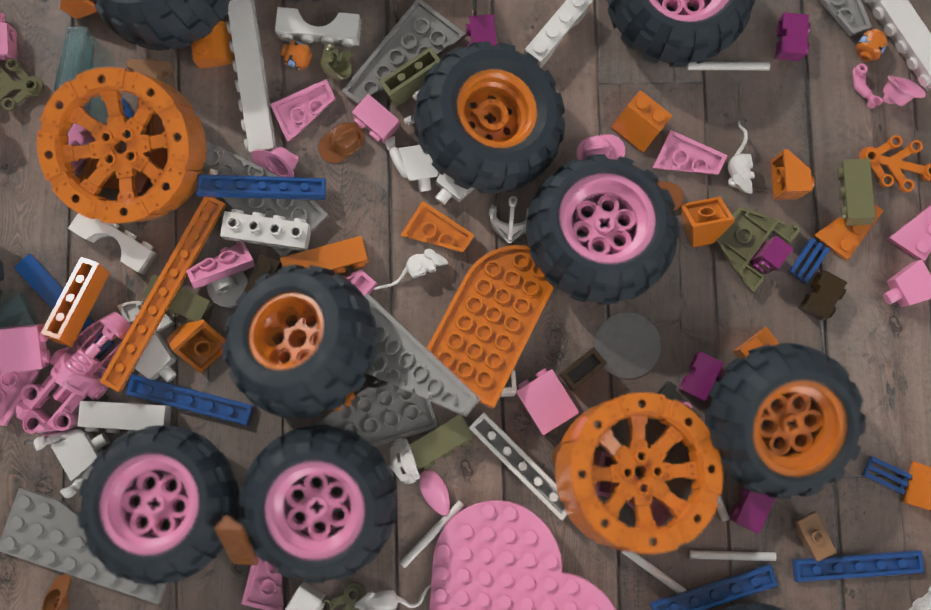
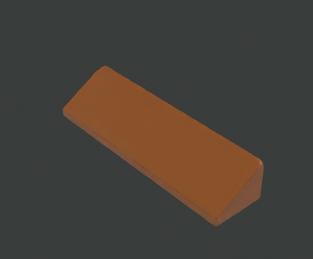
(236, 542)

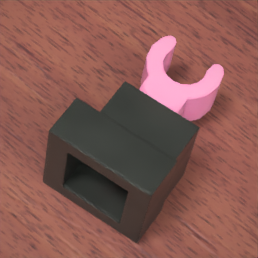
(668, 390)

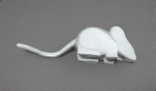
(740, 167)
(418, 266)
(385, 600)

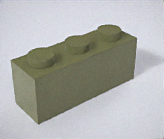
(408, 78)
(856, 192)
(186, 303)
(441, 442)

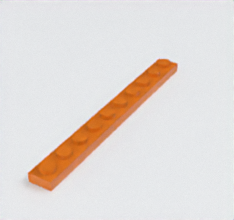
(162, 294)

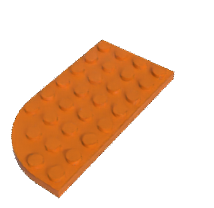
(491, 320)

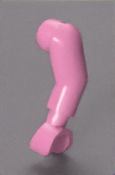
(860, 86)

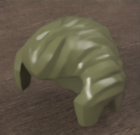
(336, 64)

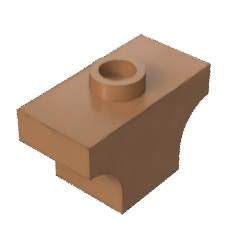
(151, 67)
(814, 536)

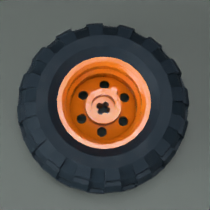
(516, 85)

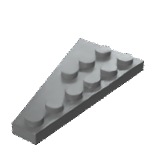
(413, 34)

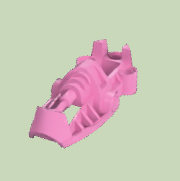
(75, 372)

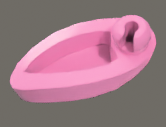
(435, 491)

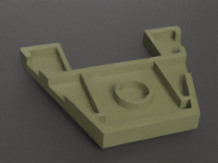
(744, 239)

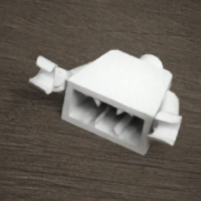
(412, 163)
(75, 452)

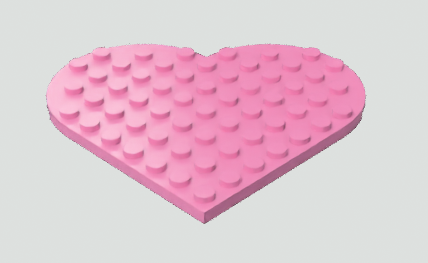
(505, 560)

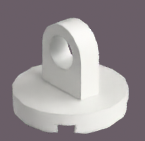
(228, 289)

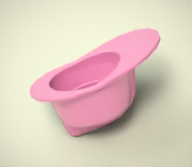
(901, 91)
(602, 144)
(277, 161)

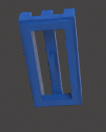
(818, 246)
(902, 482)

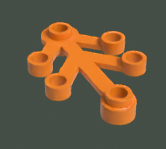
(895, 163)

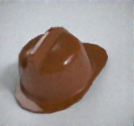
(341, 142)

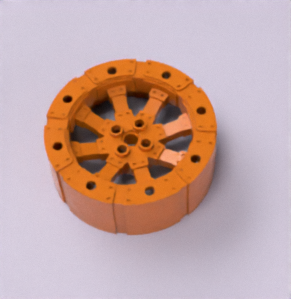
(184, 157)
(580, 494)

